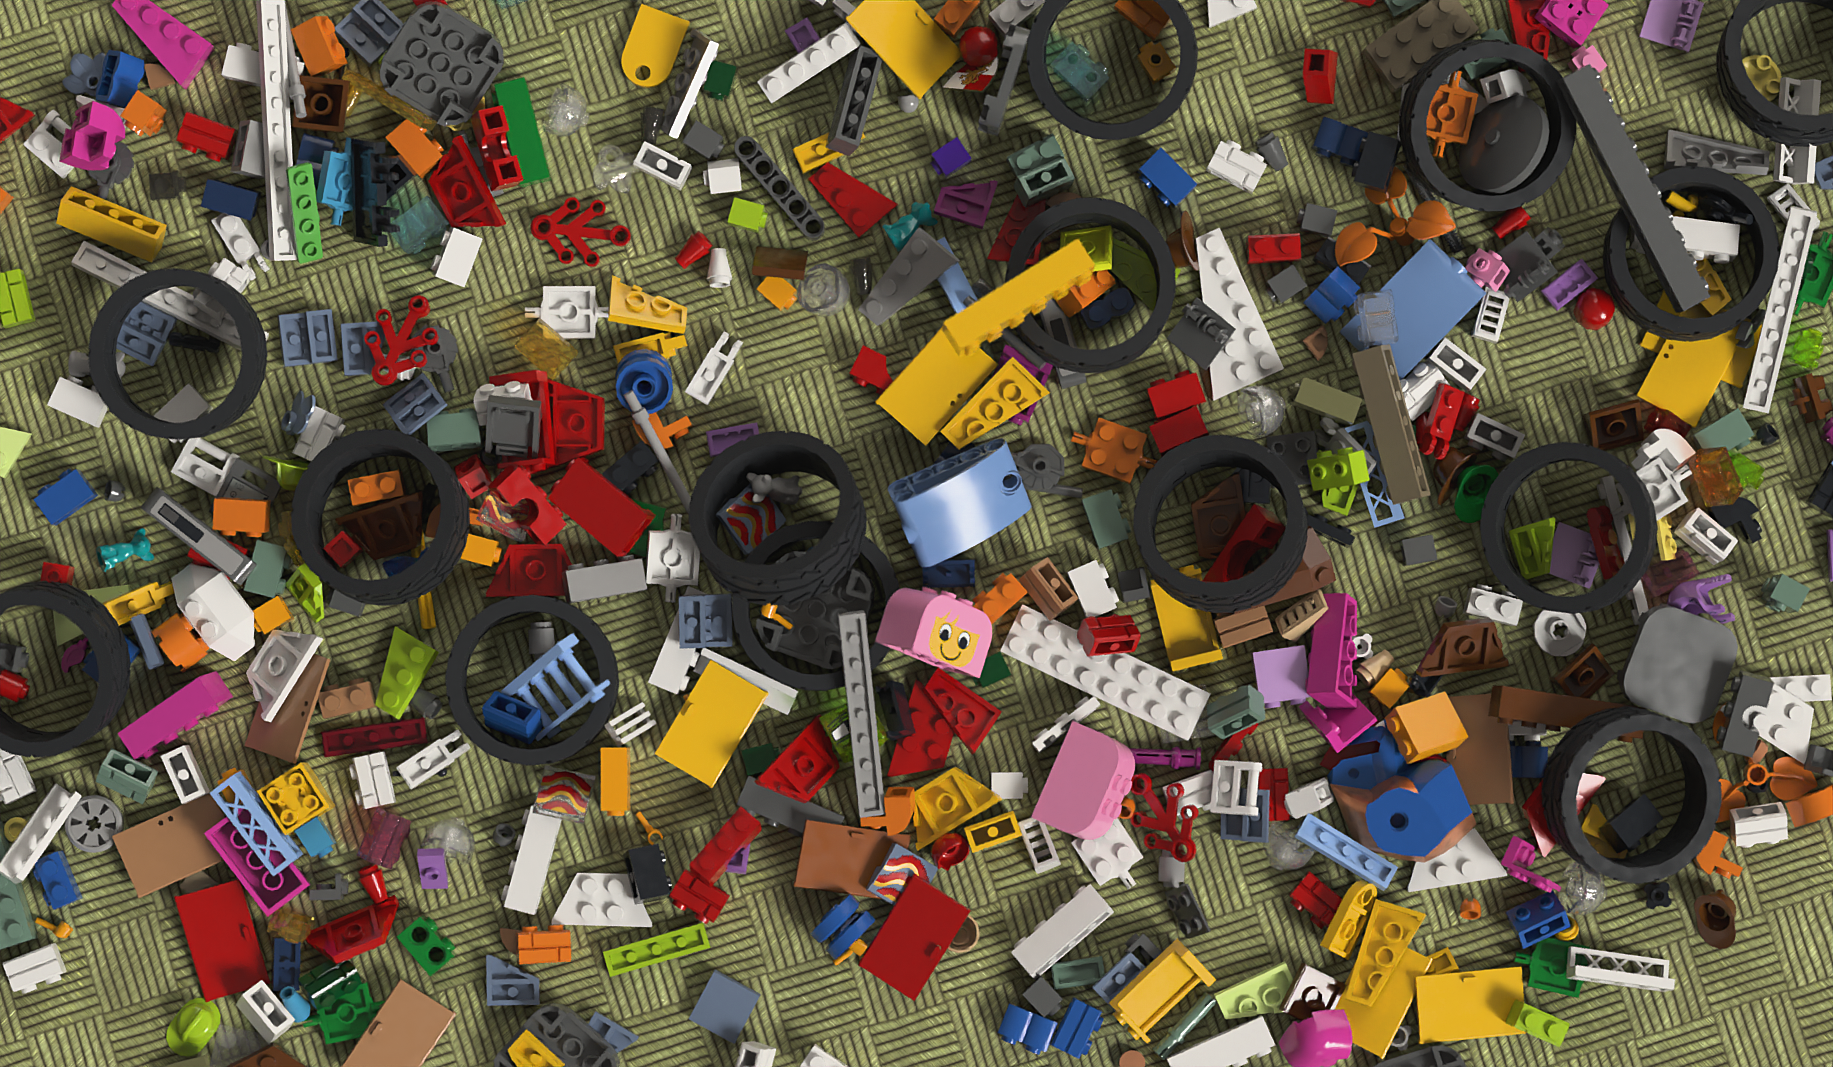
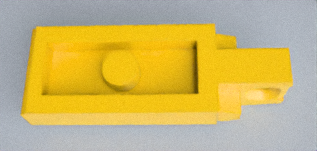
(814, 153)
(660, 342)
(138, 601)

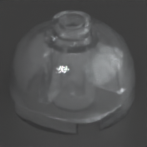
(565, 112)
(824, 290)
(1261, 409)
(453, 837)
(1285, 849)
(1583, 890)

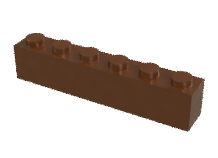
(1547, 709)

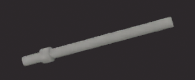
(296, 89)
(641, 417)

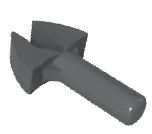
(1747, 330)

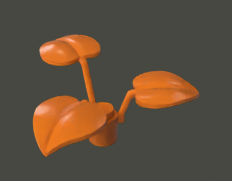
(1428, 221)
(1787, 781)

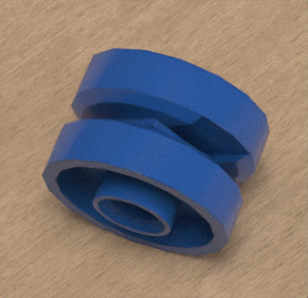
(647, 366)
(842, 926)

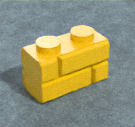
(992, 831)

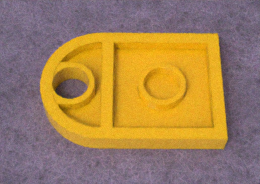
(654, 45)
(1350, 919)

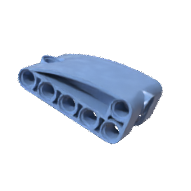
(1429, 300)
(959, 501)

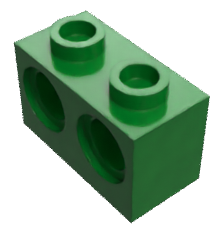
(422, 950)

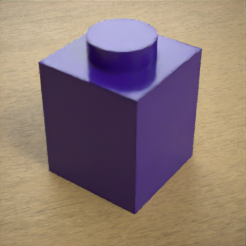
(950, 158)

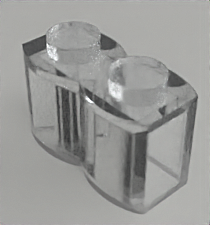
(1377, 318)

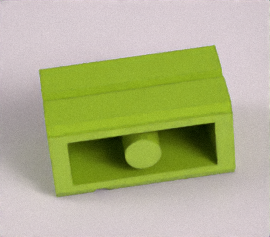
(15, 299)
(1537, 1023)

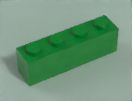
(523, 131)

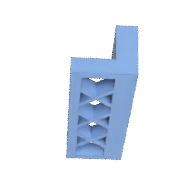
(955, 284)
(1395, 509)
(262, 815)
(1345, 851)

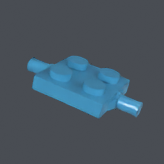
(336, 182)

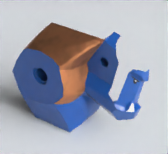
(1399, 806)

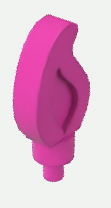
(74, 655)

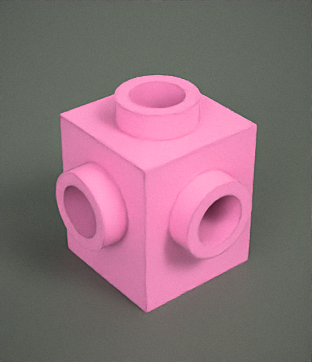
(1487, 269)

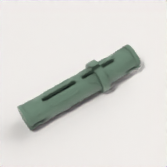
(1184, 1026)

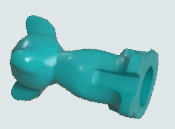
(905, 227)
(118, 552)

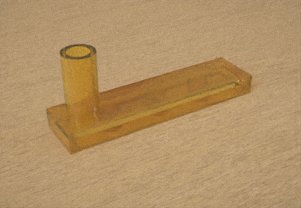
(361, 84)

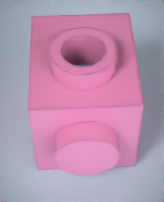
(1587, 56)

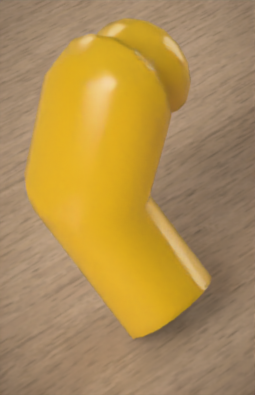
(1681, 204)

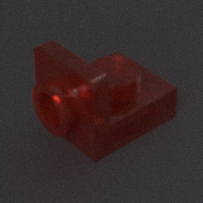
(1666, 420)

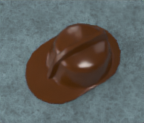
(1182, 244)
(1448, 469)
(1716, 919)

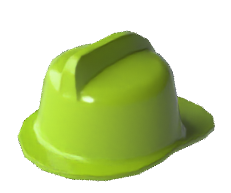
(288, 471)
(193, 1027)

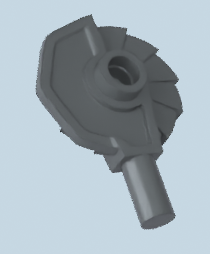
(118, 170)
(439, 355)
(1039, 466)

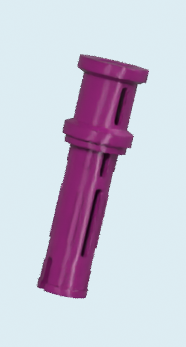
(1175, 757)

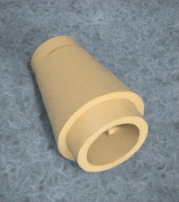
(1373, 668)

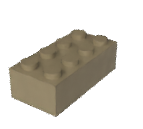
(1416, 39)

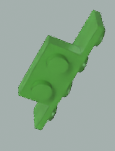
(304, 212)

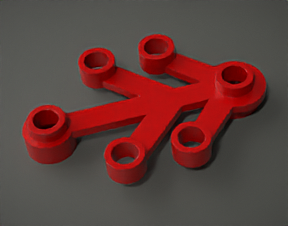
(575, 231)
(400, 344)
(1166, 819)

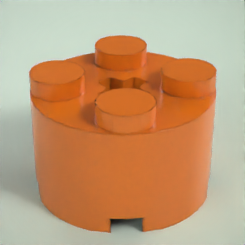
(181, 641)

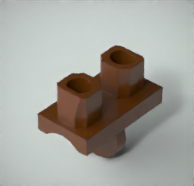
(1808, 399)

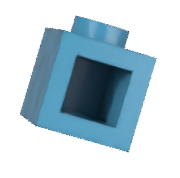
(316, 837)

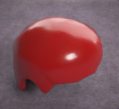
(978, 46)
(1594, 309)
(949, 850)

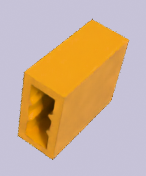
(1426, 727)
(615, 780)

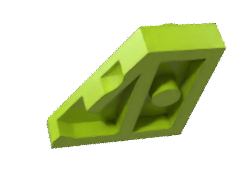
(1534, 547)

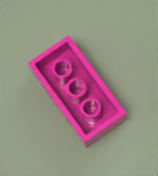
(267, 890)

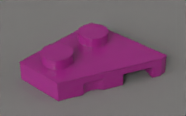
(966, 203)

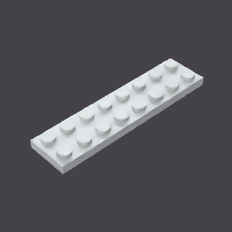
(1111, 677)

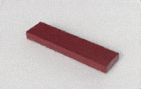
(374, 737)

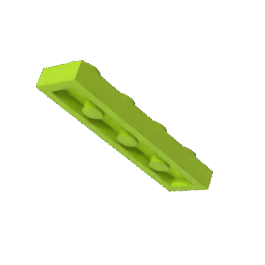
(656, 949)

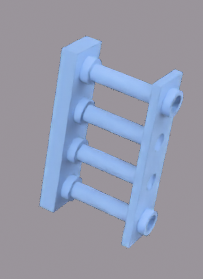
(549, 664)

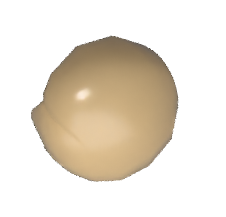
(966, 937)

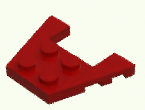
(576, 423)

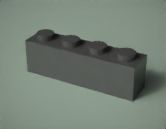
(854, 101)
(782, 809)

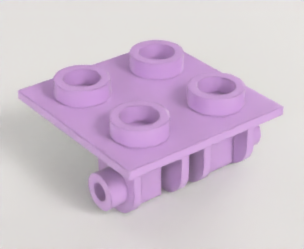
(1672, 22)
(1573, 556)

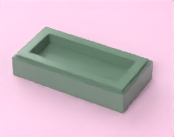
(1077, 972)

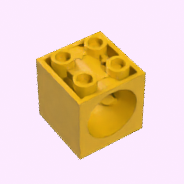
(296, 798)

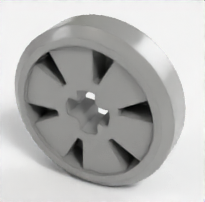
(87, 809)

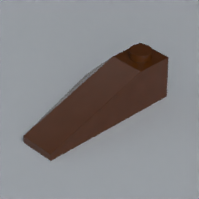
(1312, 574)

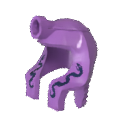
(1694, 597)

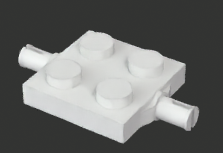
(569, 311)
(1662, 486)
(672, 558)
(1110, 854)

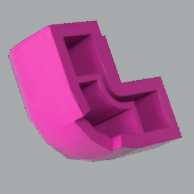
(92, 137)
(1318, 1040)

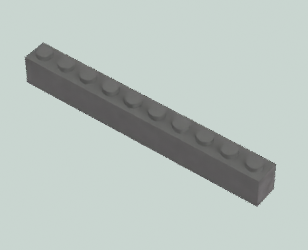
(1633, 188)

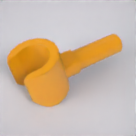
(769, 611)
(648, 828)
(63, 930)
(857, 947)

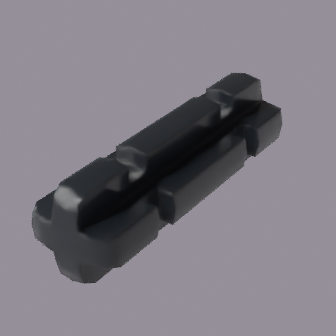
(194, 342)

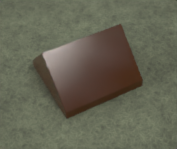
(324, 104)
(1615, 425)
(1583, 673)

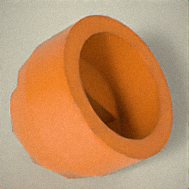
(1130, 804)
(1470, 909)

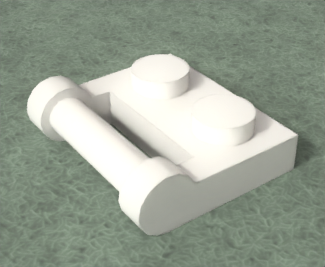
(46, 146)
(201, 472)
(1227, 787)

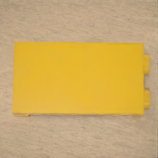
(1186, 631)
(1158, 989)

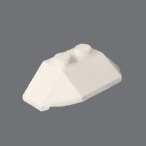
(215, 610)

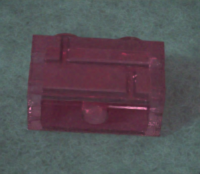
(384, 838)

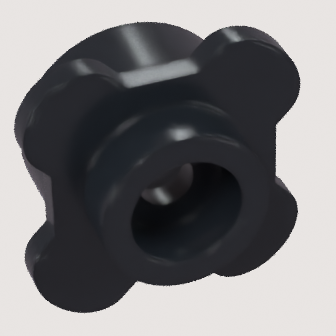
(1651, 891)

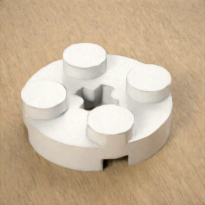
(1555, 645)

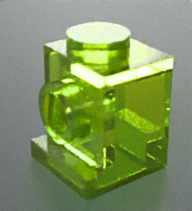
(1807, 348)
(1748, 471)

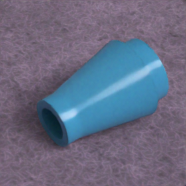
(295, 1004)

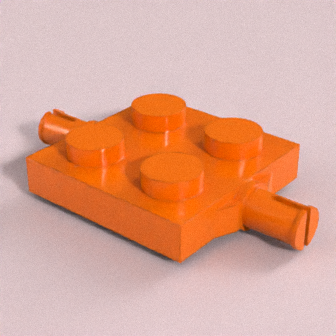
(1450, 115)
(1114, 450)

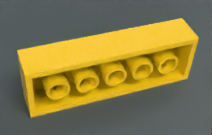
(1018, 298)

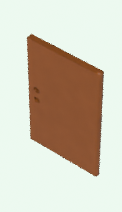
(842, 862)

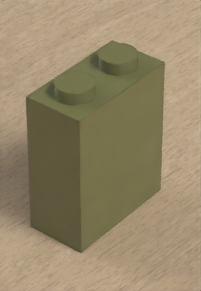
(1325, 401)

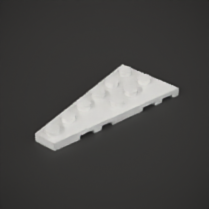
(1249, 351)

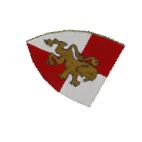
(974, 79)

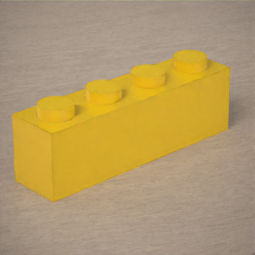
(111, 224)

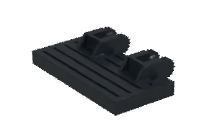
(370, 193)

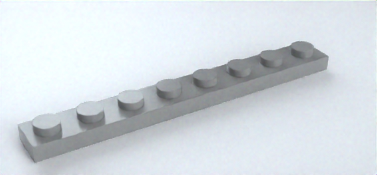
(861, 713)

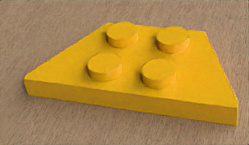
(948, 804)

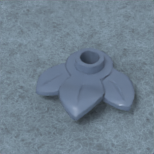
(84, 72)
(297, 419)

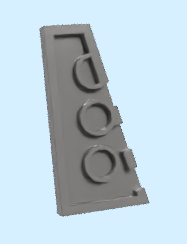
(688, 82)
(1698, 151)
(909, 274)

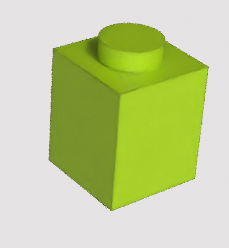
(747, 215)

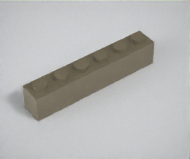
(1390, 424)

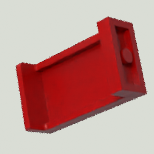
(539, 391)
(600, 507)

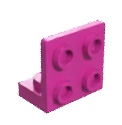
(1339, 725)
(1518, 857)

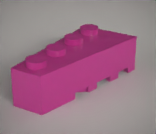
(167, 38)
(1333, 652)
(175, 714)

